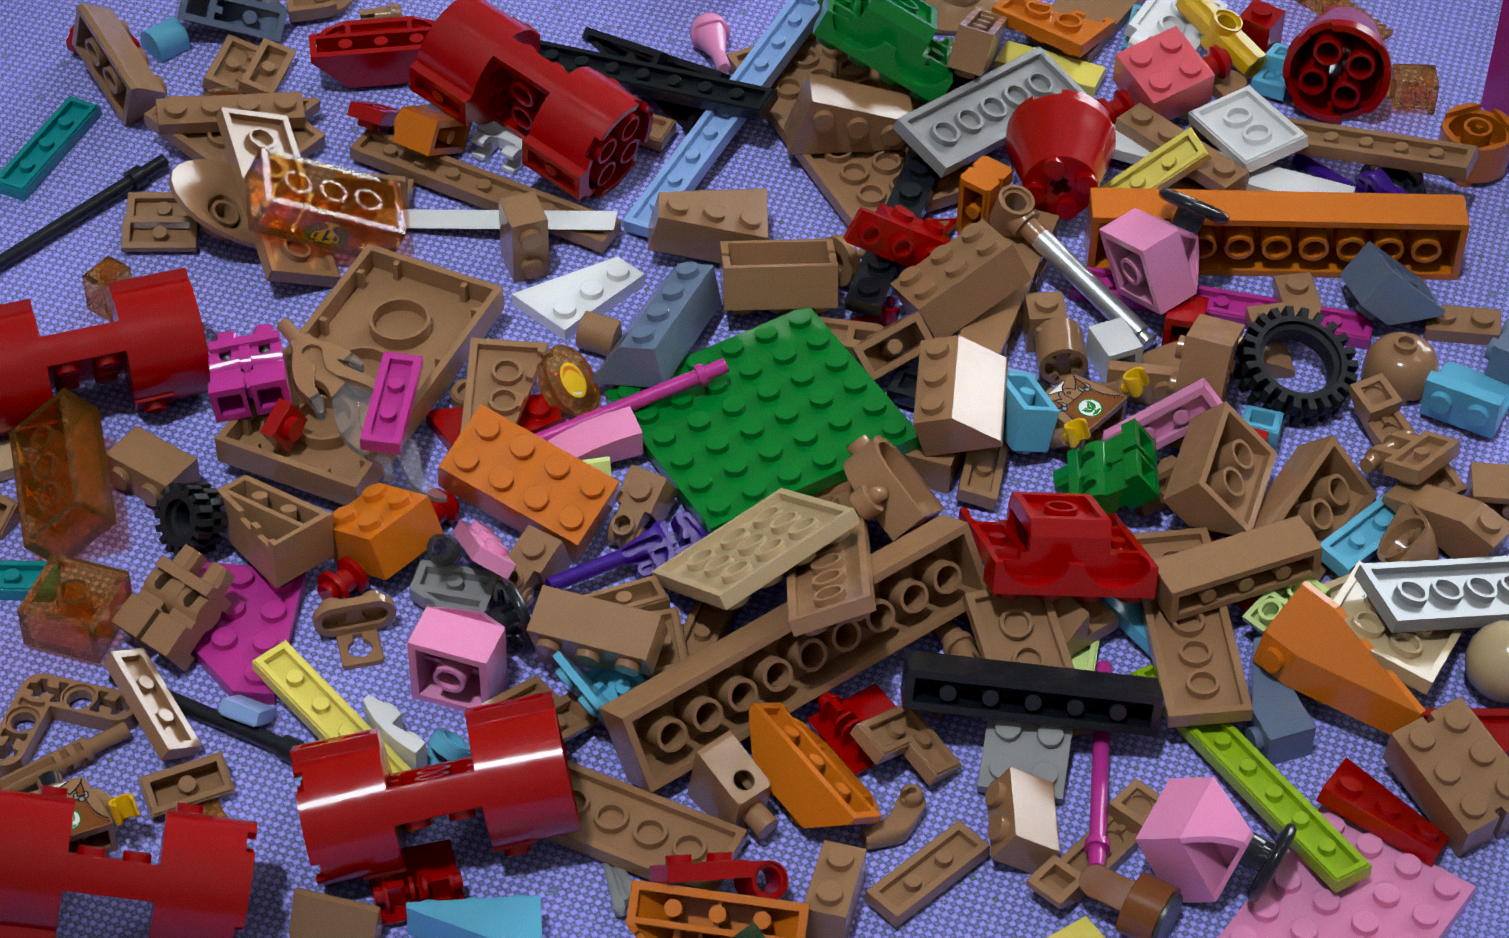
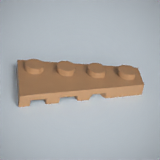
(500, 376)

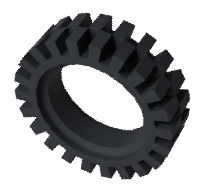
(1311, 333)

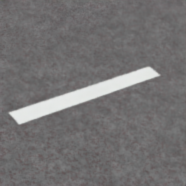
(490, 219)

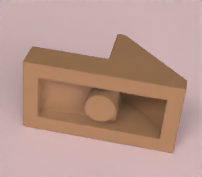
(1084, 621)

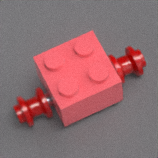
(1166, 75)

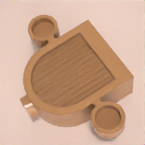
(888, 487)

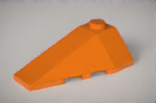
(1324, 659)

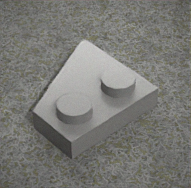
(452, 587)

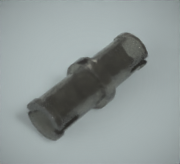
(435, 546)

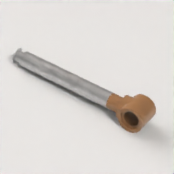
(1016, 217)

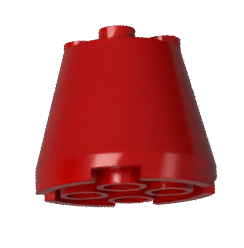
(1338, 66)
(1060, 149)

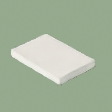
(1248, 129)

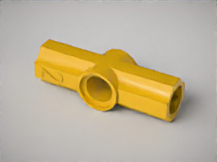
(1223, 29)

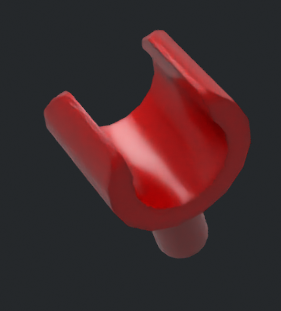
(889, 315)

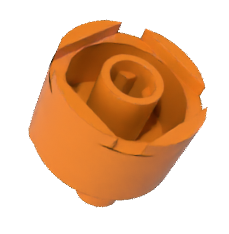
(1484, 129)

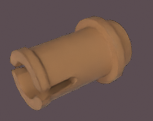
(381, 12)

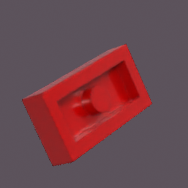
(373, 115)

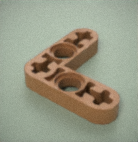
(45, 709)

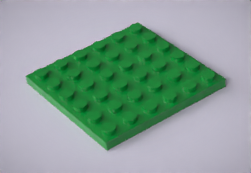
(767, 423)

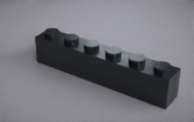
(1031, 693)

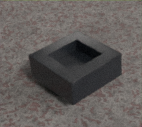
(903, 386)

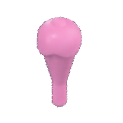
(710, 34)

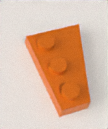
(1064, 31)

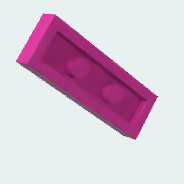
(391, 403)

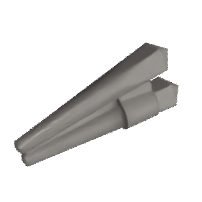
(619, 887)

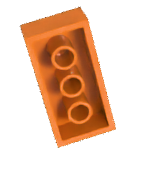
(527, 481)

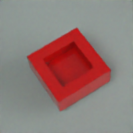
(284, 425)

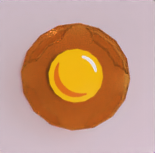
(567, 381)

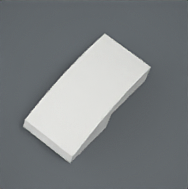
(390, 721)

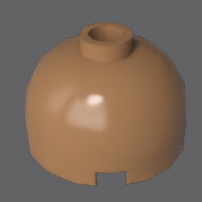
(1404, 362)

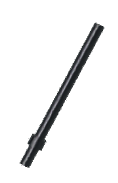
(132, 180)
(256, 735)

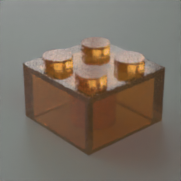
(74, 607)

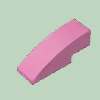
(610, 435)

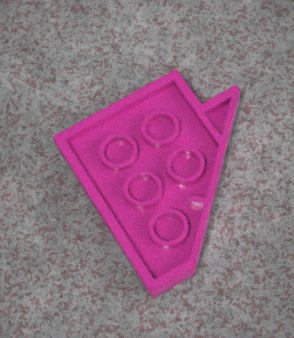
(250, 627)

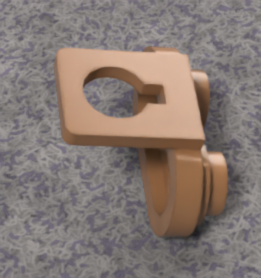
(355, 619)

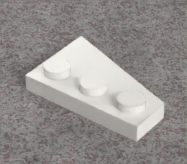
(563, 300)

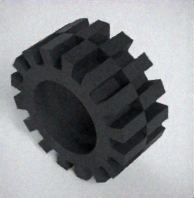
(194, 501)

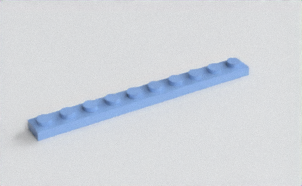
(715, 129)

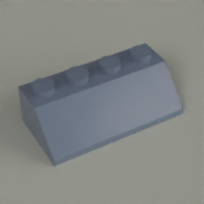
(663, 328)

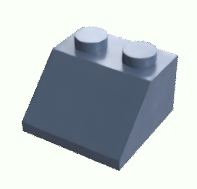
(1388, 288)

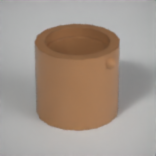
(1060, 349)

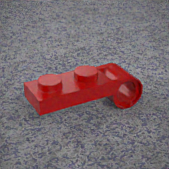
(722, 866)

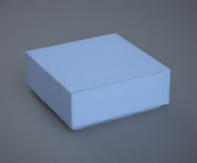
(247, 710)

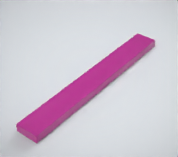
(1232, 307)

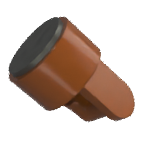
(1145, 905)

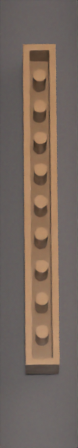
(997, 332)

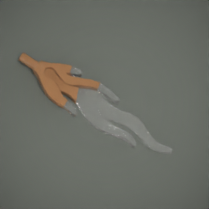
(350, 392)

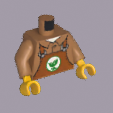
(1090, 406)
(93, 811)

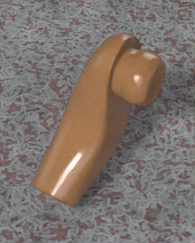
(900, 822)

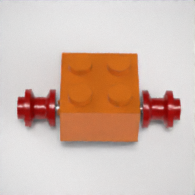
(381, 536)

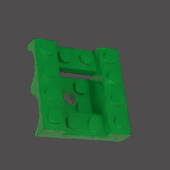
(891, 39)

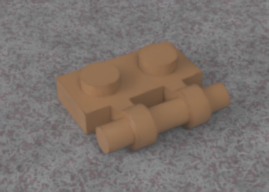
(1410, 456)

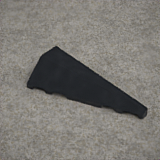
(613, 45)

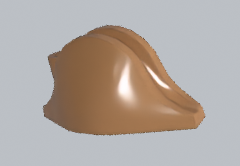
(1408, 537)

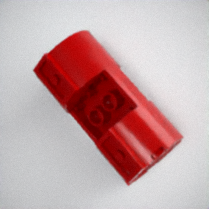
(573, 125)
(152, 341)
(357, 807)
(194, 888)

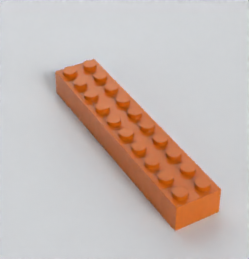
(1302, 230)

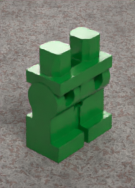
(1113, 470)

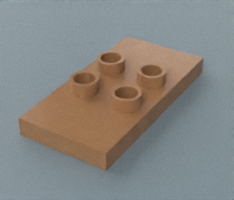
(374, 308)

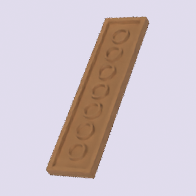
(836, 582)

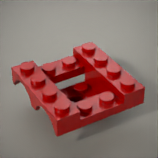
(1062, 548)

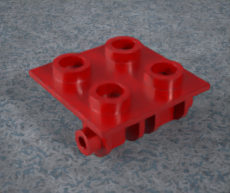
(839, 717)
(430, 875)

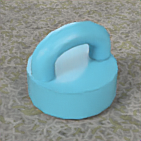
(447, 745)

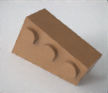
(844, 118)
(697, 221)
(1206, 354)
(275, 529)
(596, 632)

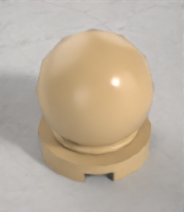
(1489, 661)

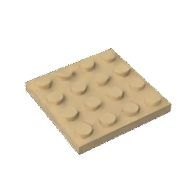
(756, 548)

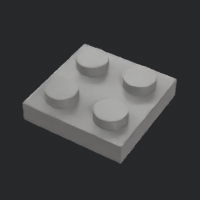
(1027, 747)

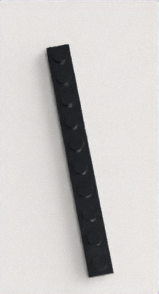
(914, 191)

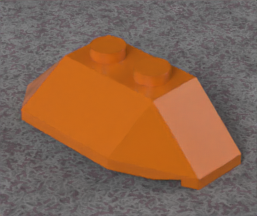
(807, 772)
(689, 912)

